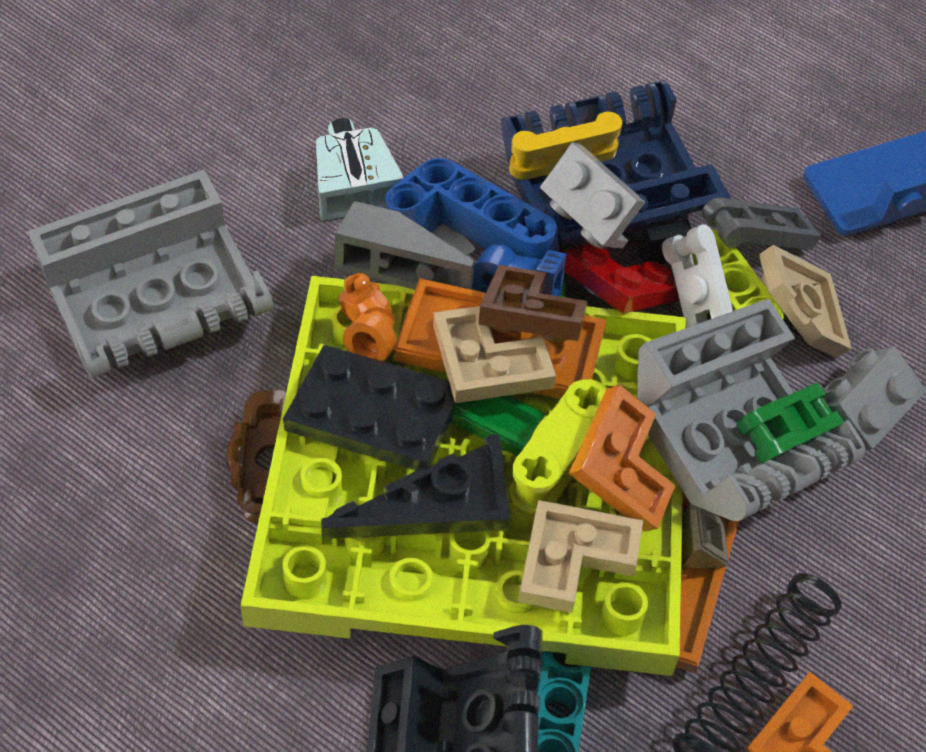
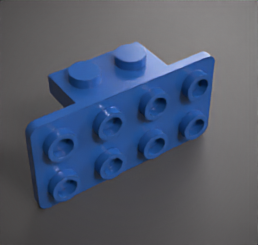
(872, 184)

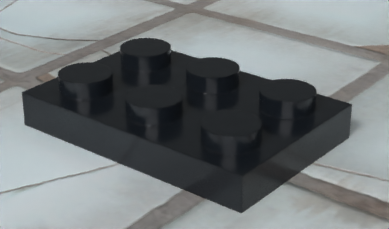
(372, 408)

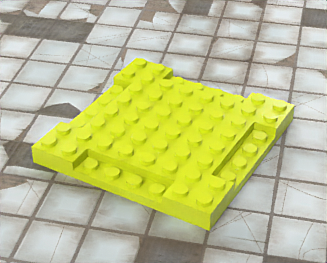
(461, 581)

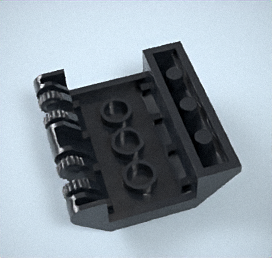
(463, 707)

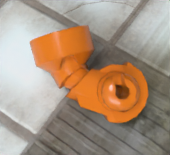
(370, 316)

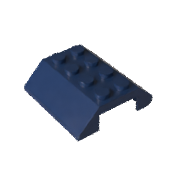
(647, 157)

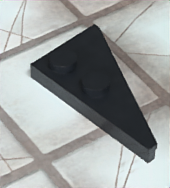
(446, 498)

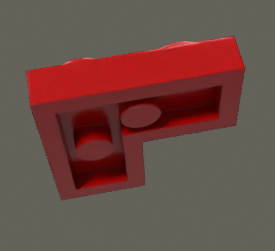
(621, 287)

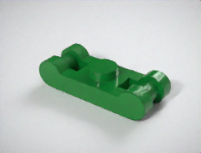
(793, 421)

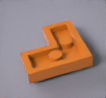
(611, 461)
(803, 720)

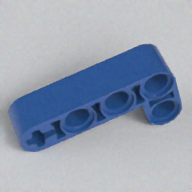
(472, 206)

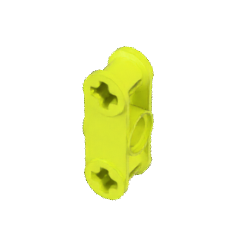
(546, 460)

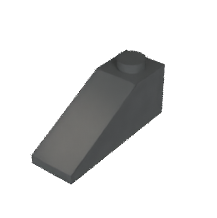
(397, 250)

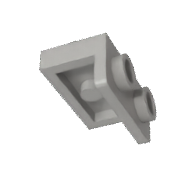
(592, 197)
(874, 393)

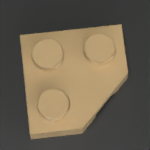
(807, 300)

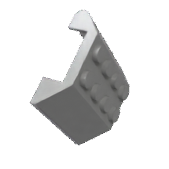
(147, 272)
(699, 389)

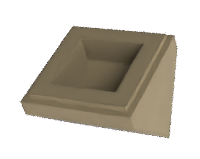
(703, 539)

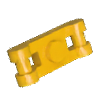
(540, 153)

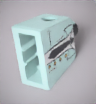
(353, 168)

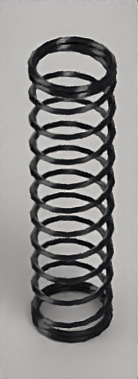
(702, 746)

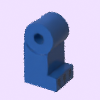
(487, 264)

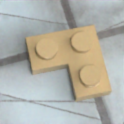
(485, 369)
(572, 538)

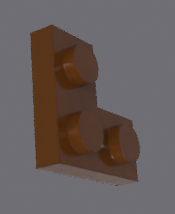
(518, 304)

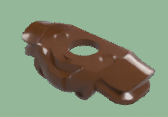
(250, 439)

